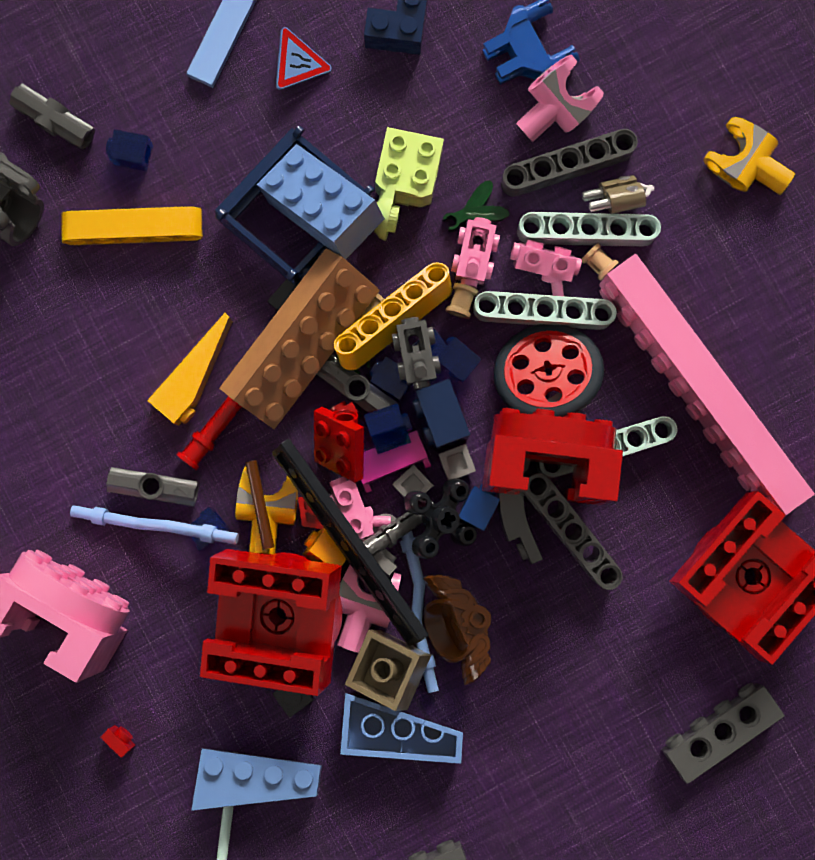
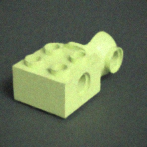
(405, 174)

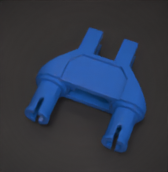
(523, 45)

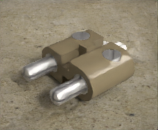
(618, 195)

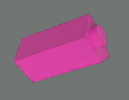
(386, 463)

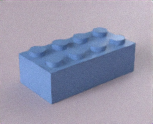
(321, 201)

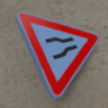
(297, 61)

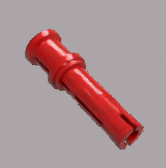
(204, 440)

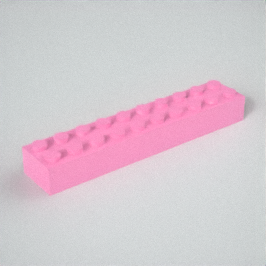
(703, 386)

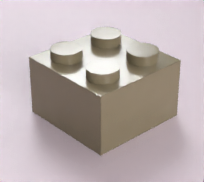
(387, 670)

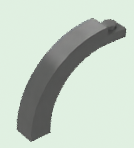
(514, 518)

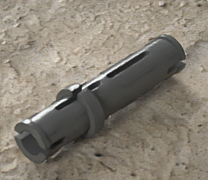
(389, 534)

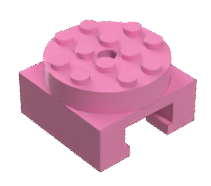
(69, 602)

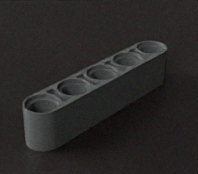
(578, 153)
(580, 538)

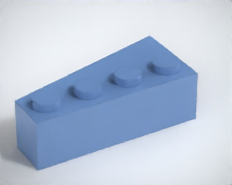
(387, 733)
(244, 779)

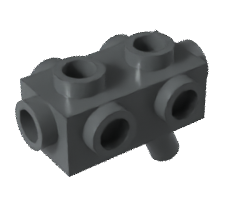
(418, 364)

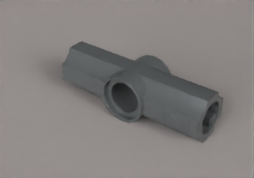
(52, 116)
(343, 379)
(135, 484)

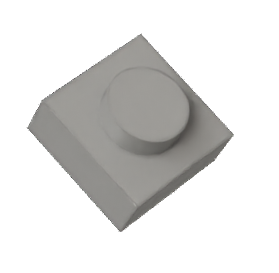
(457, 462)
(412, 481)
(385, 560)

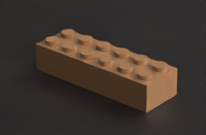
(299, 338)

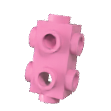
(473, 263)
(553, 265)
(349, 501)

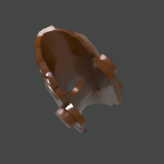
(457, 626)

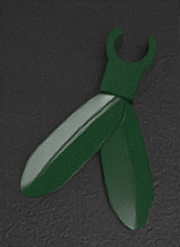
(475, 208)

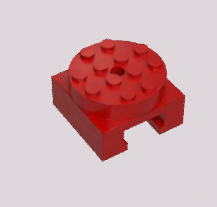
(557, 441)
(781, 597)
(251, 638)

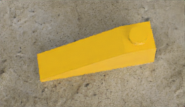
(185, 385)

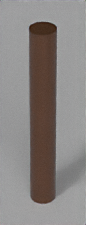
(259, 504)

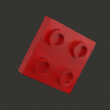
(339, 442)

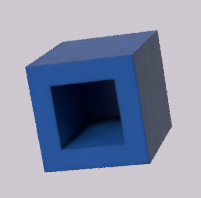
(478, 507)

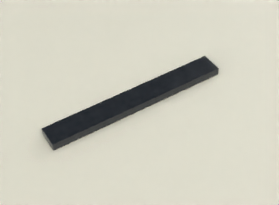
(349, 543)

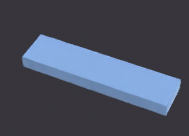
(219, 40)

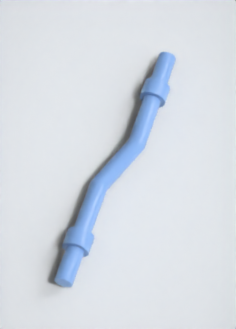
(206, 533)
(417, 606)

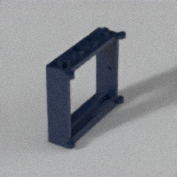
(248, 190)

